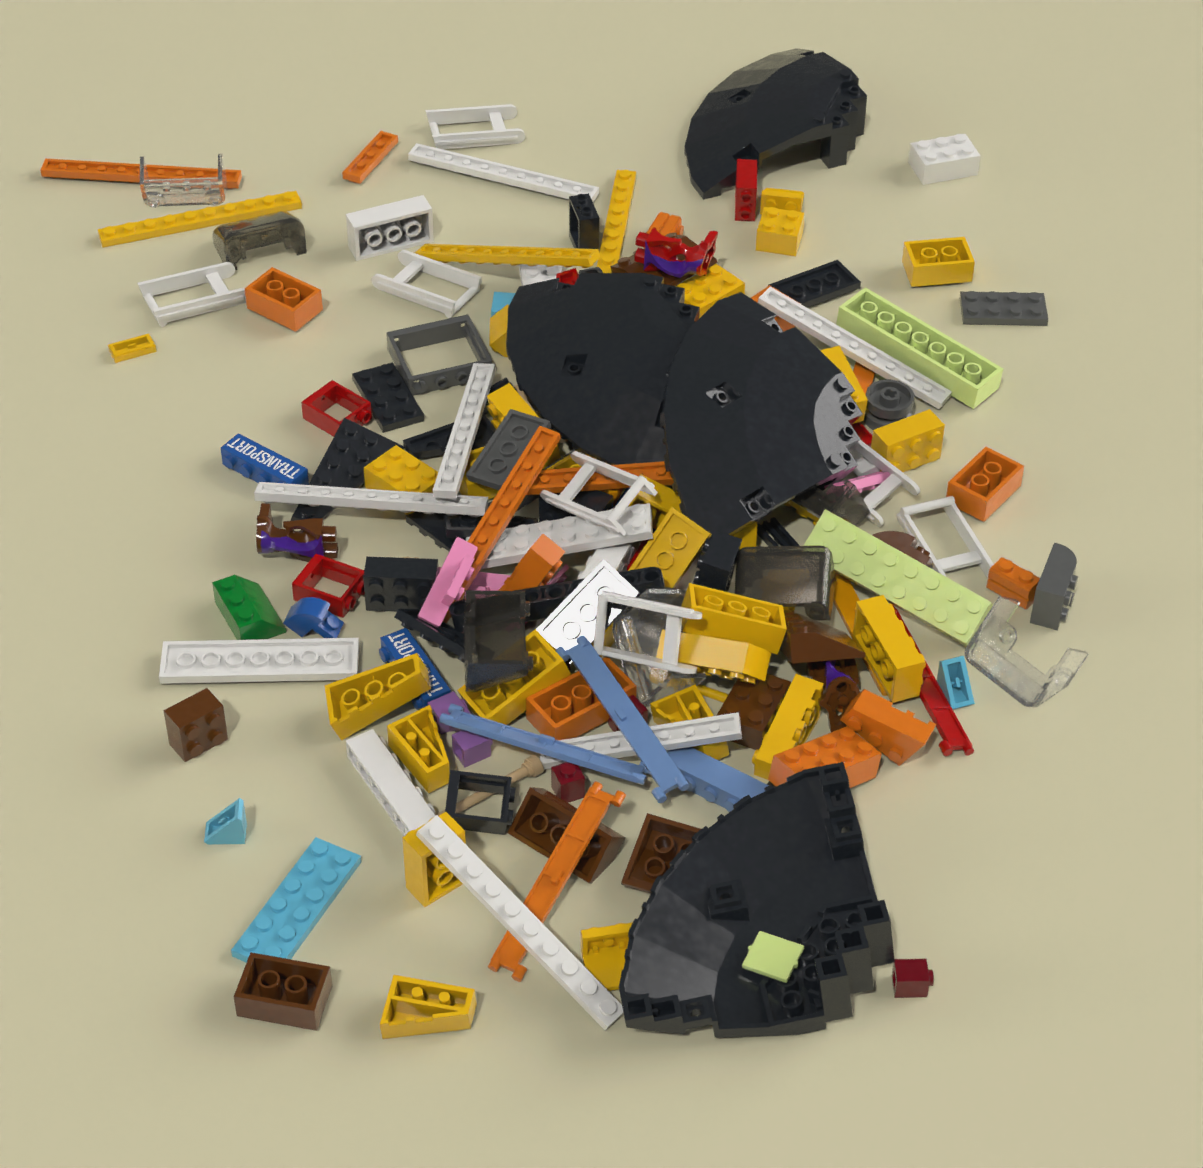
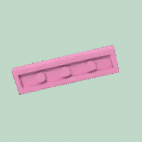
(867, 481)

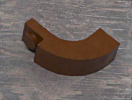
(906, 544)

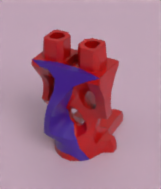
(662, 253)

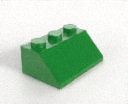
(246, 609)

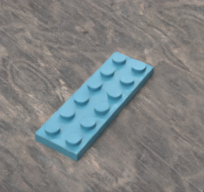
(298, 902)

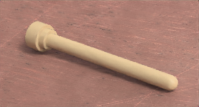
(531, 767)

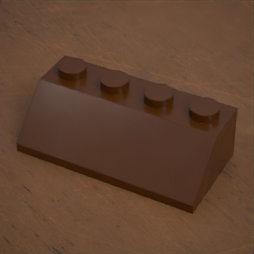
(542, 823)

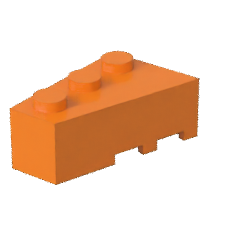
(536, 566)

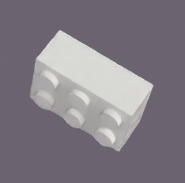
(944, 159)

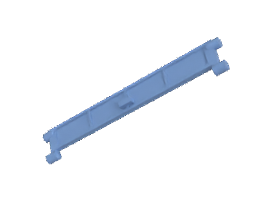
(626, 718)
(544, 745)

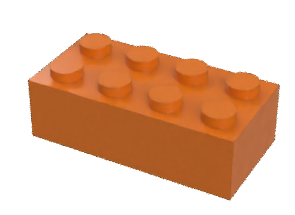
(571, 706)
(842, 745)

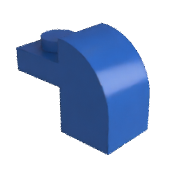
(313, 614)

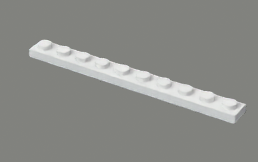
(500, 172)
(854, 347)
(464, 431)
(369, 498)
(521, 922)

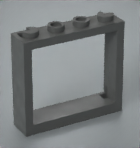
(431, 334)

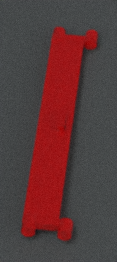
(940, 711)

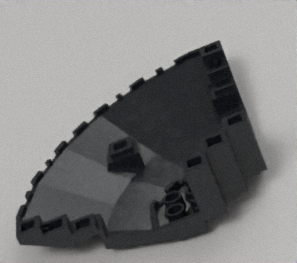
(769, 108)
(599, 358)
(752, 417)
(772, 866)

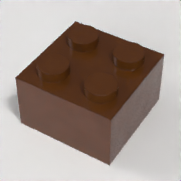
(195, 724)

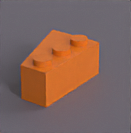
(885, 727)

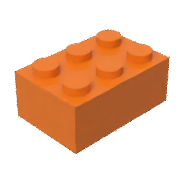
(283, 299)
(985, 483)

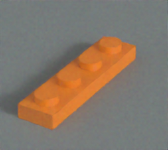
(370, 157)

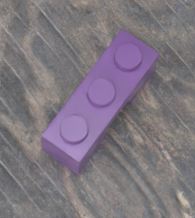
(465, 745)

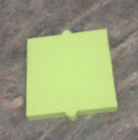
(773, 956)

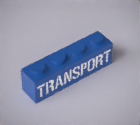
(261, 463)
(403, 644)

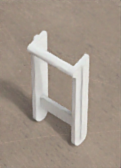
(493, 113)
(416, 263)
(211, 274)
(589, 466)
(887, 486)
(977, 553)
(672, 632)

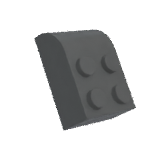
(1055, 588)

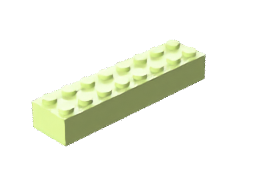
(920, 347)
(900, 579)

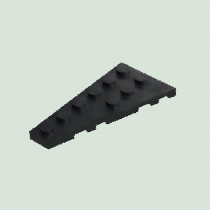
(345, 463)

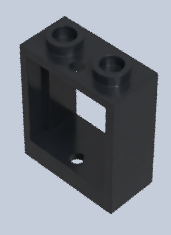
(583, 222)
(481, 783)

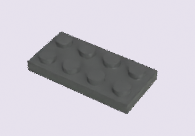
(1003, 308)
(504, 449)

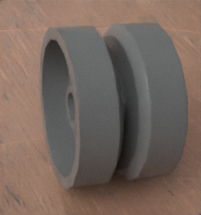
(888, 403)

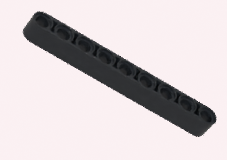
(548, 597)

